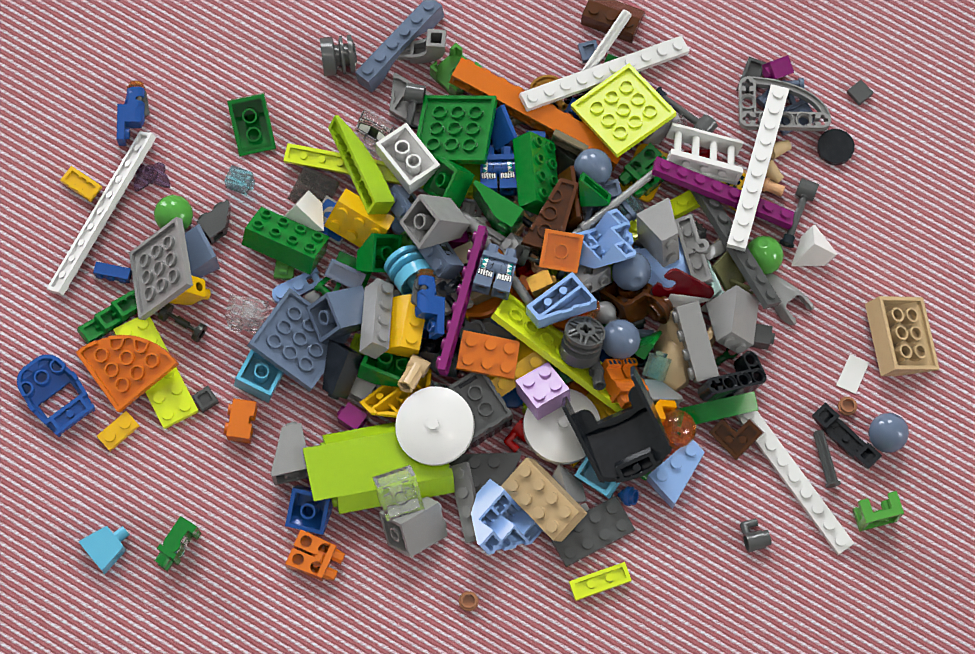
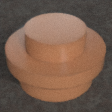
(847, 406)
(468, 601)

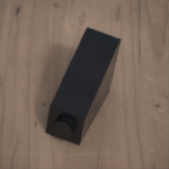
(340, 369)

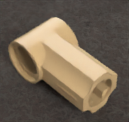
(415, 369)

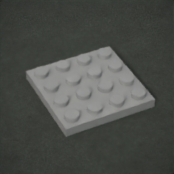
(160, 268)

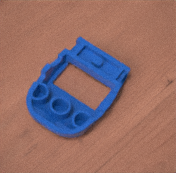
(45, 378)

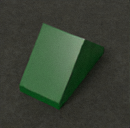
(592, 193)

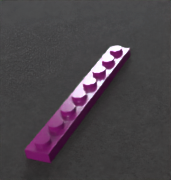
(719, 191)
(459, 308)

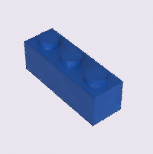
(112, 272)

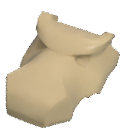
(677, 374)

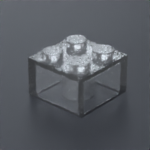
(246, 313)
(398, 493)

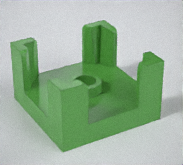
(443, 72)
(890, 512)

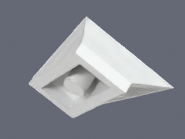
(307, 212)
(813, 249)

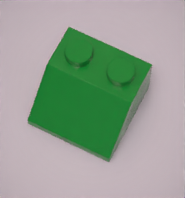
(449, 181)
(376, 250)

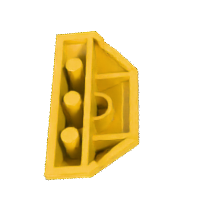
(388, 399)

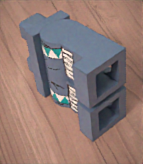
(495, 265)

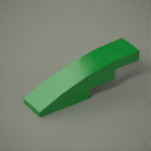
(109, 318)
(722, 408)

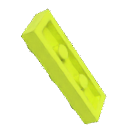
(600, 581)

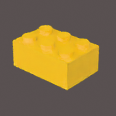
(352, 221)

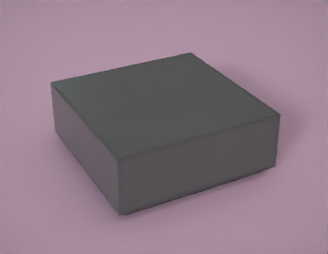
(860, 92)
(205, 399)

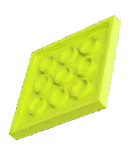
(623, 110)

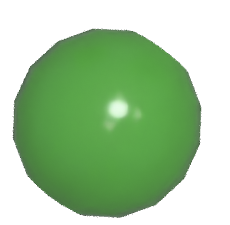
(172, 207)
(767, 253)

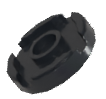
(835, 146)

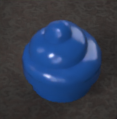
(629, 496)

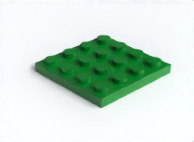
(457, 126)

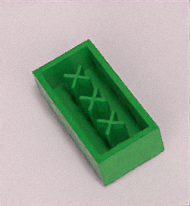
(534, 170)
(285, 240)

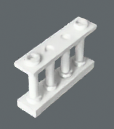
(709, 167)

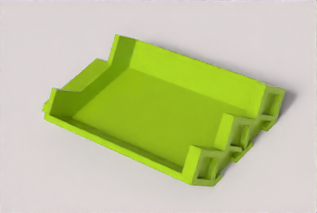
(349, 459)

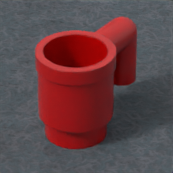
(517, 431)

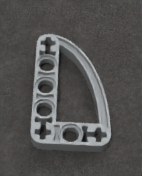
(794, 90)

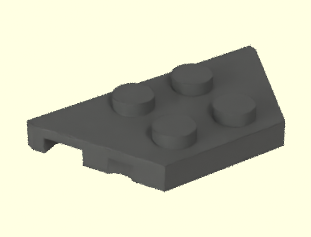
(489, 466)

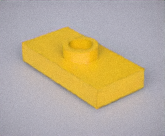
(81, 184)

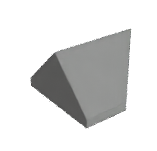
(570, 484)

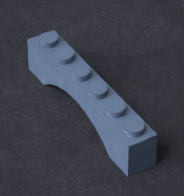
(377, 66)

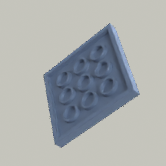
(291, 342)

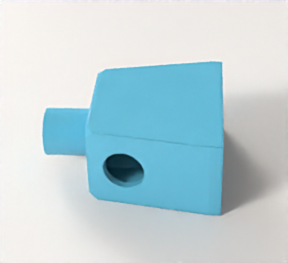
(105, 546)

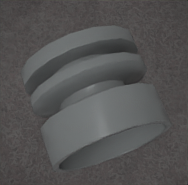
(338, 55)
(582, 342)

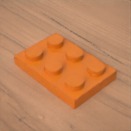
(488, 355)

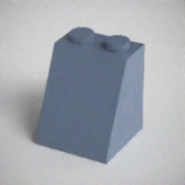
(200, 253)
(337, 313)

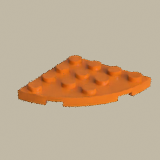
(126, 366)

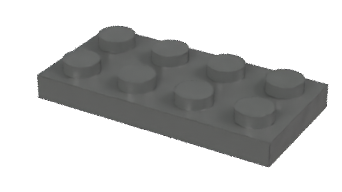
(595, 531)

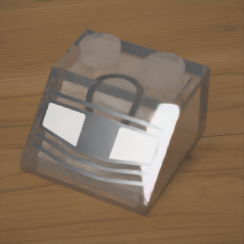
(371, 130)

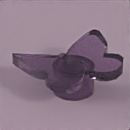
(149, 175)

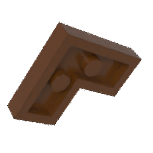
(736, 441)

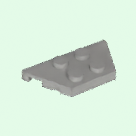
(398, 106)

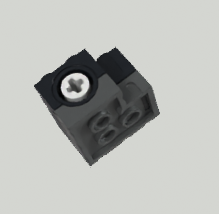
(486, 405)

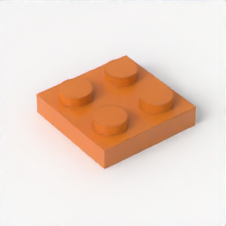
(561, 251)

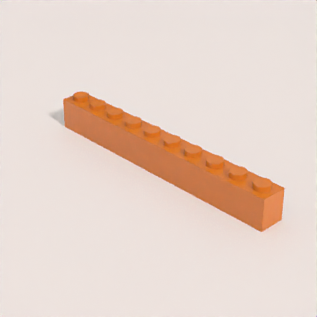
(547, 118)

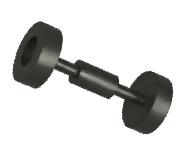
(524, 256)
(199, 331)

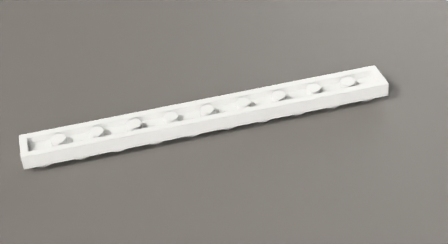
(595, 75)
(757, 168)
(101, 213)
(799, 485)

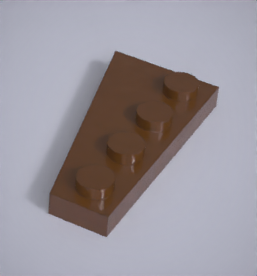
(553, 214)

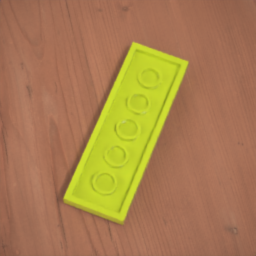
(169, 395)

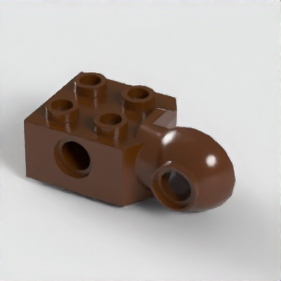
(637, 304)

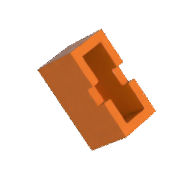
(239, 426)

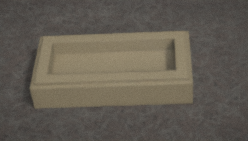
(568, 142)

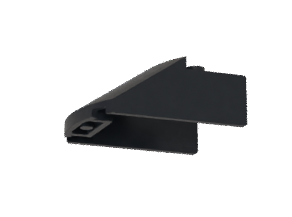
(624, 442)

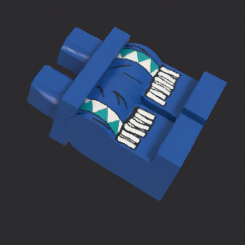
(500, 166)

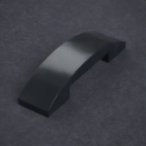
(845, 438)

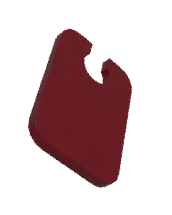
(684, 285)

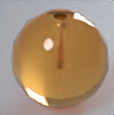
(679, 428)

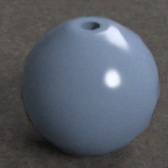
(594, 164)
(632, 273)
(621, 339)
(888, 432)

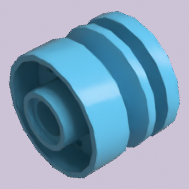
(403, 267)

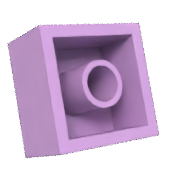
(542, 390)

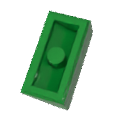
(647, 344)

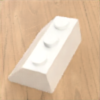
(407, 158)

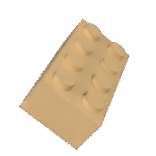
(544, 499)

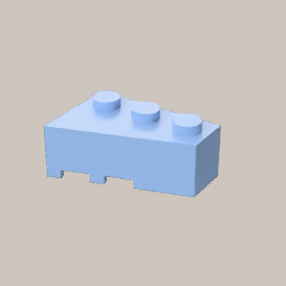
(561, 302)
(675, 472)

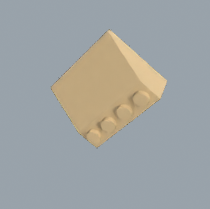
(901, 335)

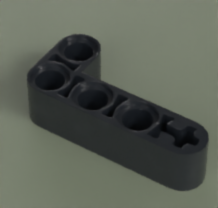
(746, 379)

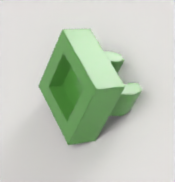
(283, 271)

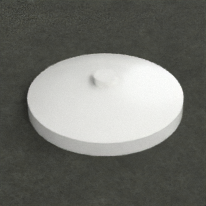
(434, 426)
(553, 436)

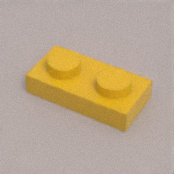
(118, 431)

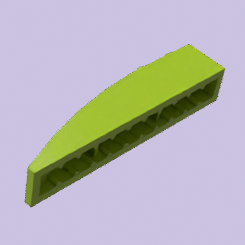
(362, 169)

